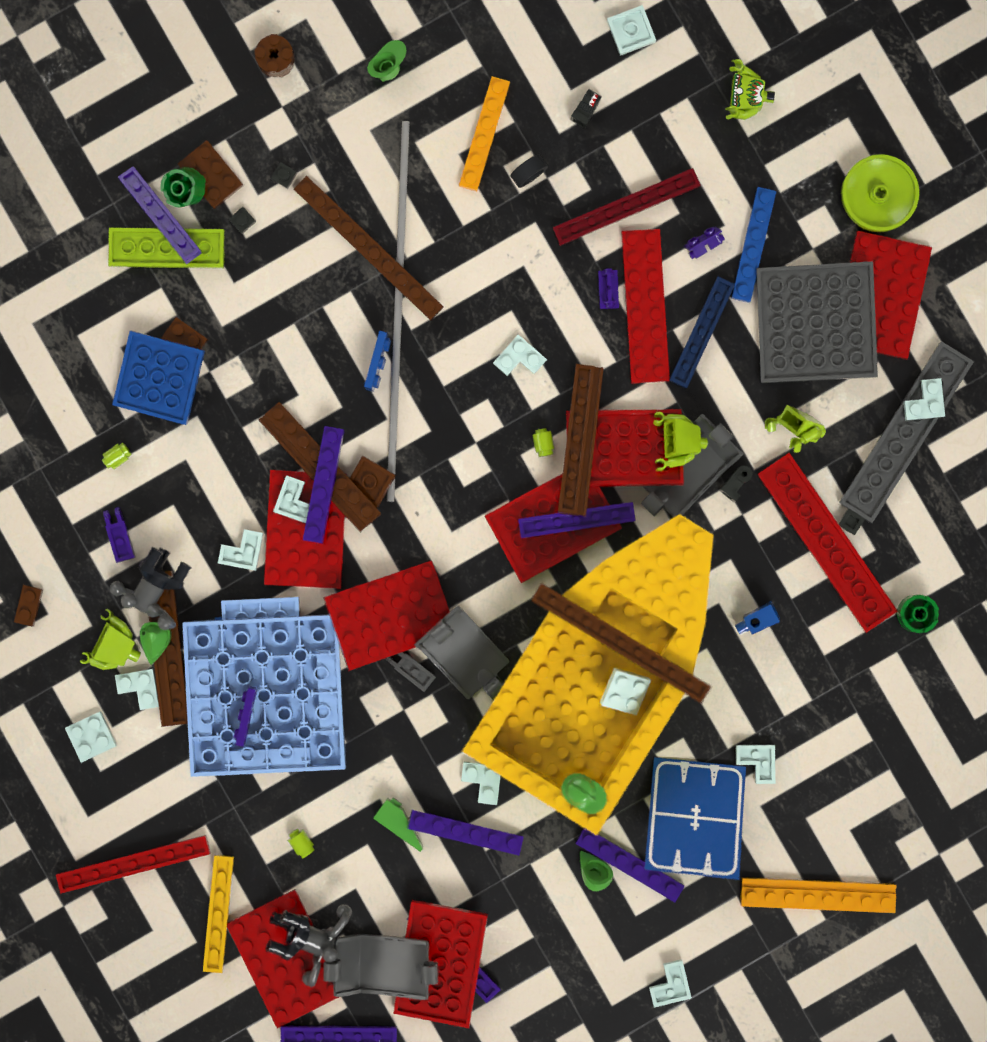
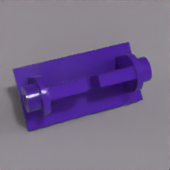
(711, 237)
(608, 289)

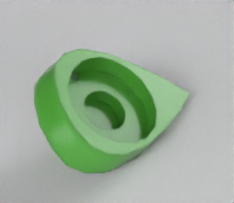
(154, 640)
(595, 872)

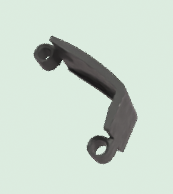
(698, 473)
(464, 654)
(381, 966)

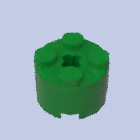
(183, 187)
(928, 614)

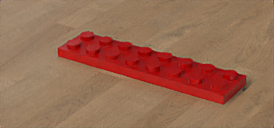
(645, 306)

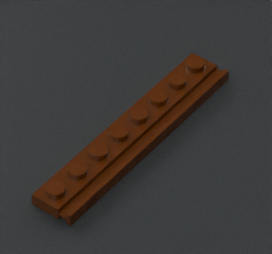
(580, 440)
(305, 453)
(170, 669)

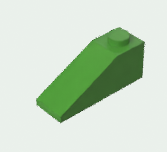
(396, 820)

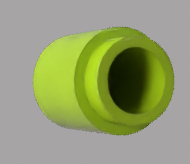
(543, 442)
(116, 456)
(300, 843)

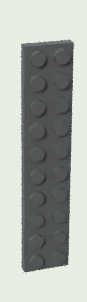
(902, 438)

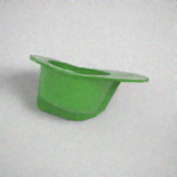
(387, 61)
(584, 793)

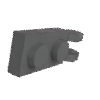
(412, 671)

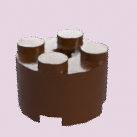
(273, 45)

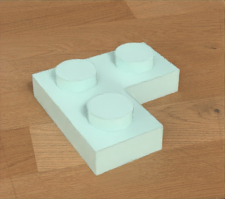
(521, 352)
(931, 403)
(288, 500)
(245, 556)
(142, 682)
(762, 757)
(487, 778)
(676, 988)

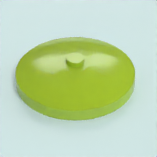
(880, 193)

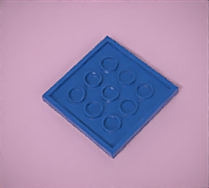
(158, 377)

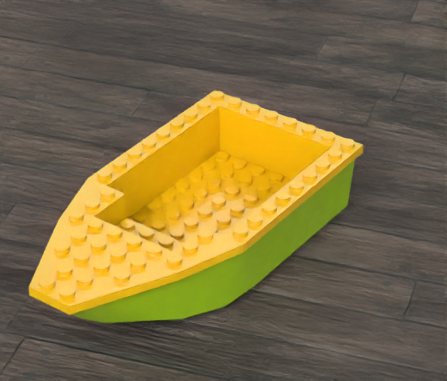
(550, 709)

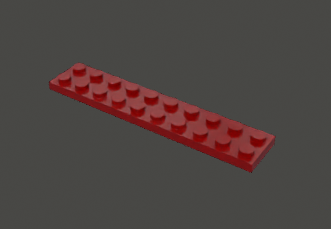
(827, 542)

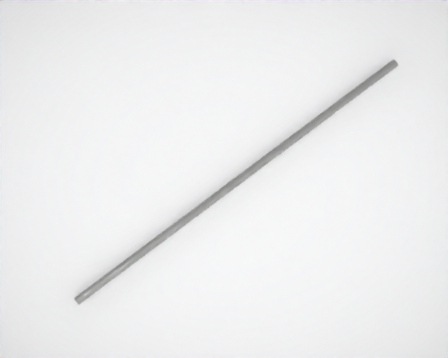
(398, 308)

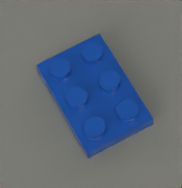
(378, 361)

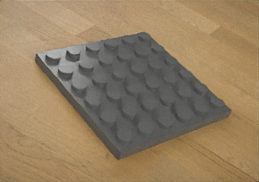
(817, 322)

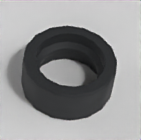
(529, 171)

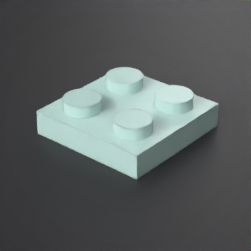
(631, 30)
(625, 691)
(91, 736)

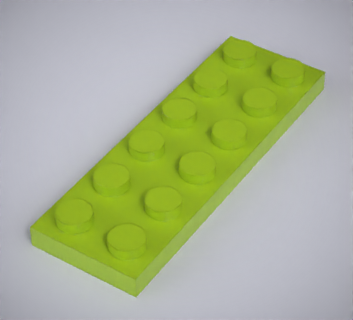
(150, 248)

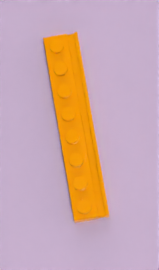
(818, 895)

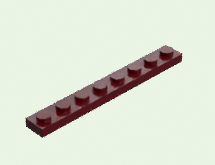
(626, 206)

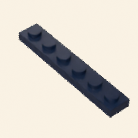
(702, 332)

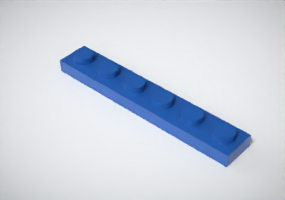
(753, 244)

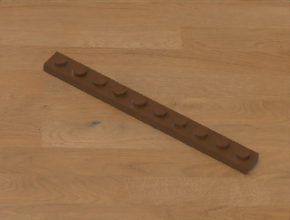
(368, 248)
(621, 643)

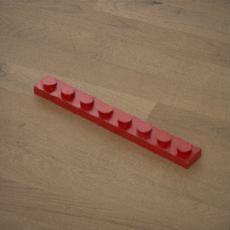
(133, 864)

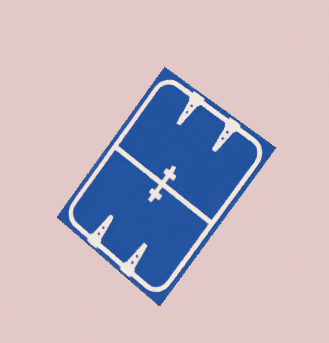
(695, 818)

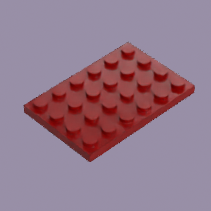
(898, 287)
(628, 448)
(538, 553)
(289, 557)
(386, 614)
(457, 947)
(274, 977)

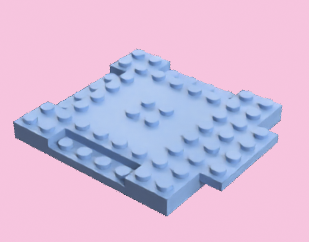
(297, 698)

